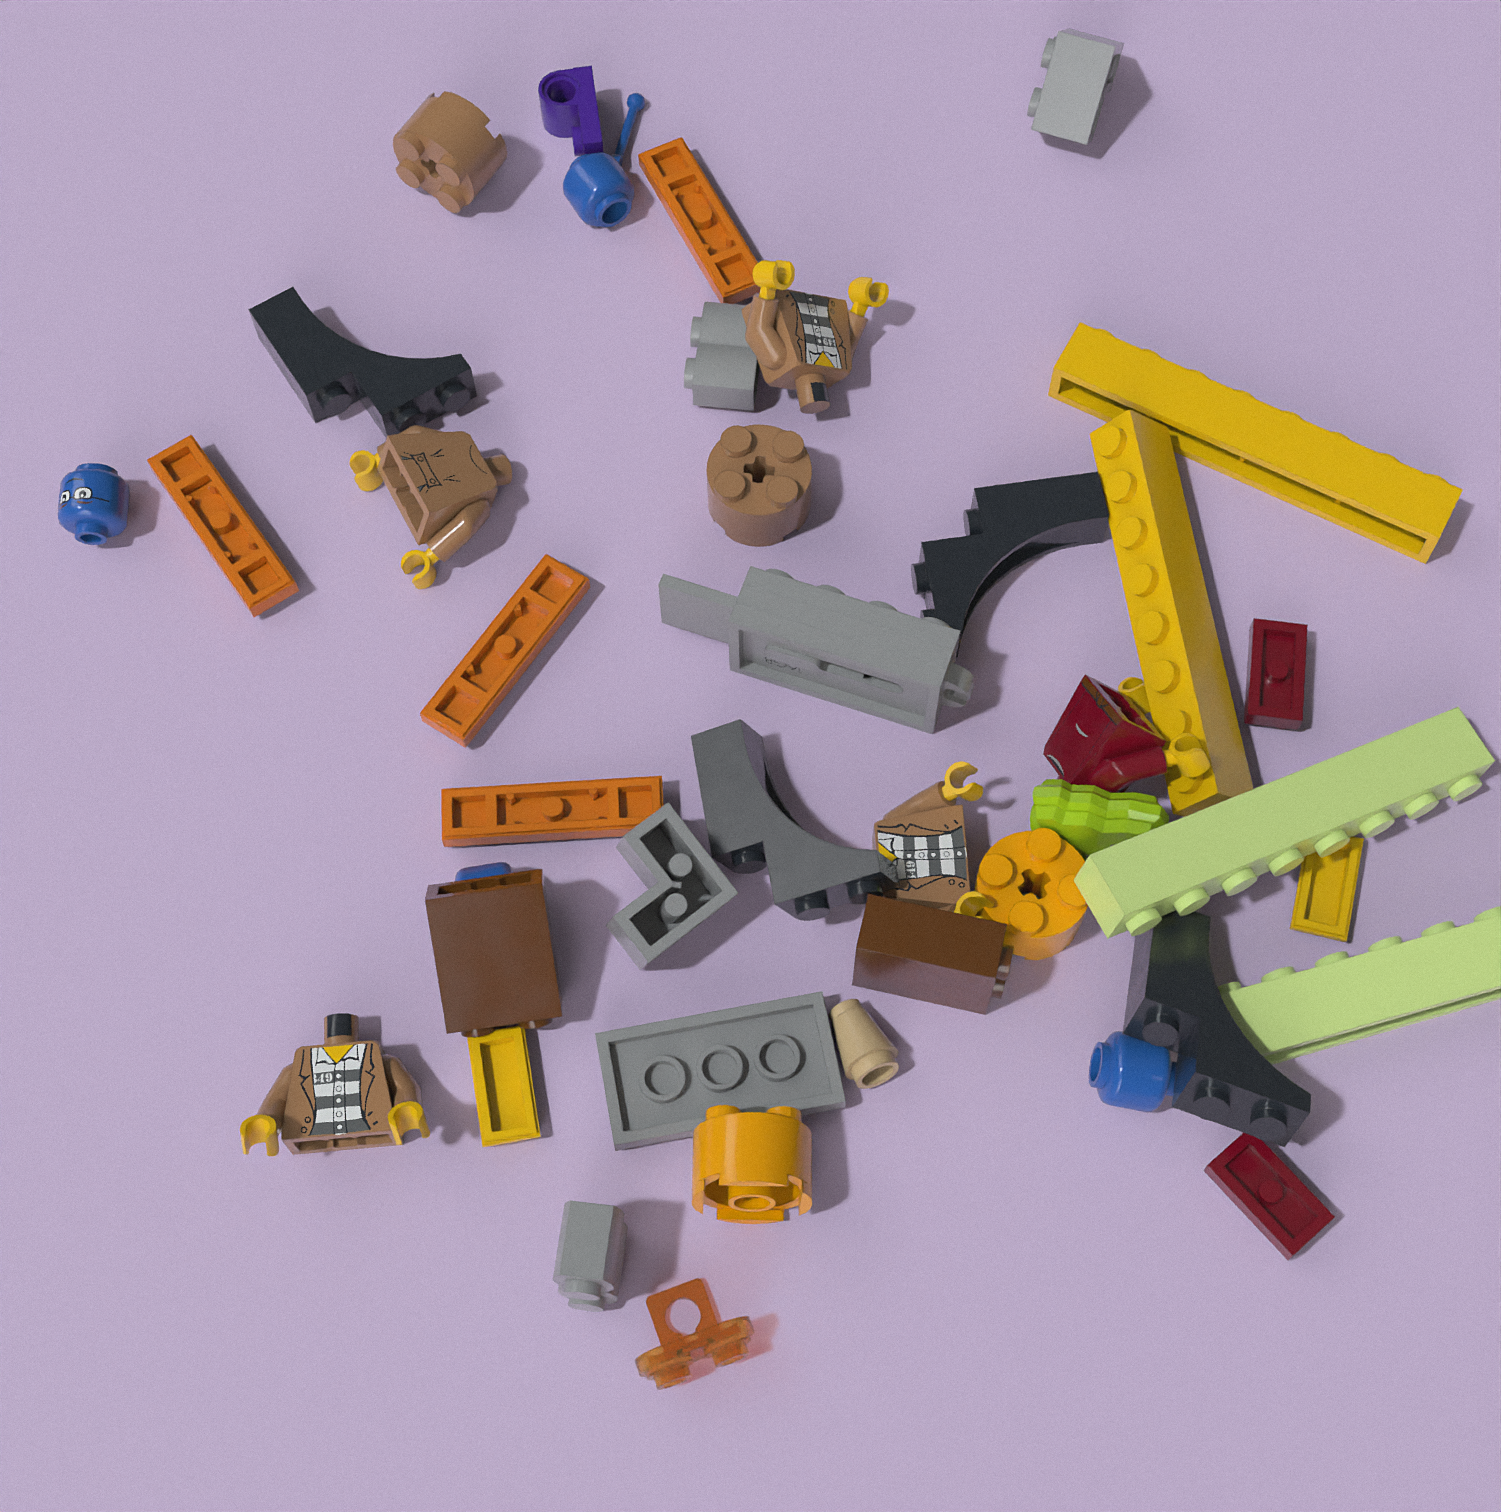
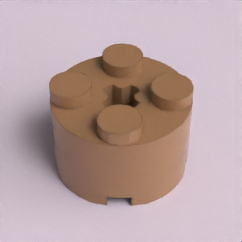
(448, 150)
(759, 484)

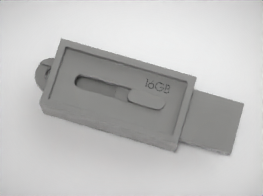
(827, 644)

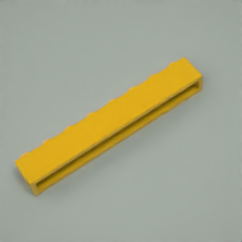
(1258, 442)
(1169, 607)

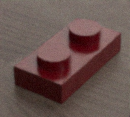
(1275, 674)
(1269, 1194)

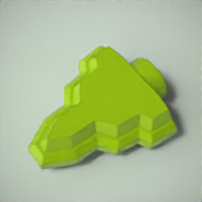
(1092, 816)

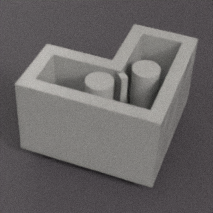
(1075, 84)
(680, 882)

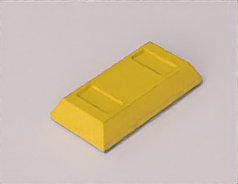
(1327, 892)
(503, 1087)

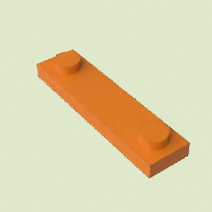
(701, 220)
(223, 526)
(505, 650)
(547, 810)

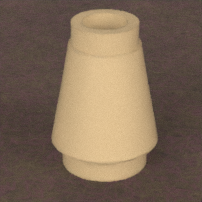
(862, 1045)

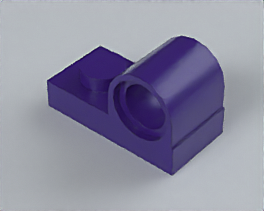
(571, 108)

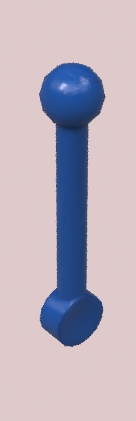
(635, 103)

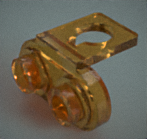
(721, 1341)

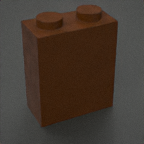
(494, 952)
(931, 955)

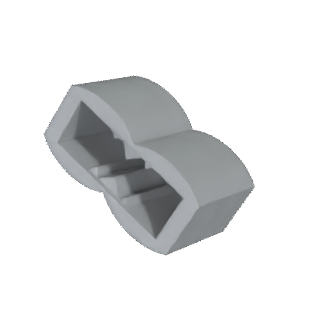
(724, 364)
(590, 1254)

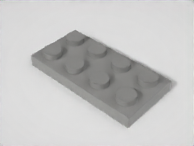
(744, 1056)

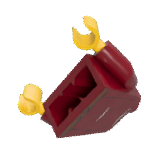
(1111, 742)

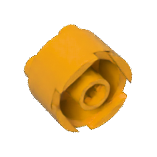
(1041, 866)
(752, 1164)

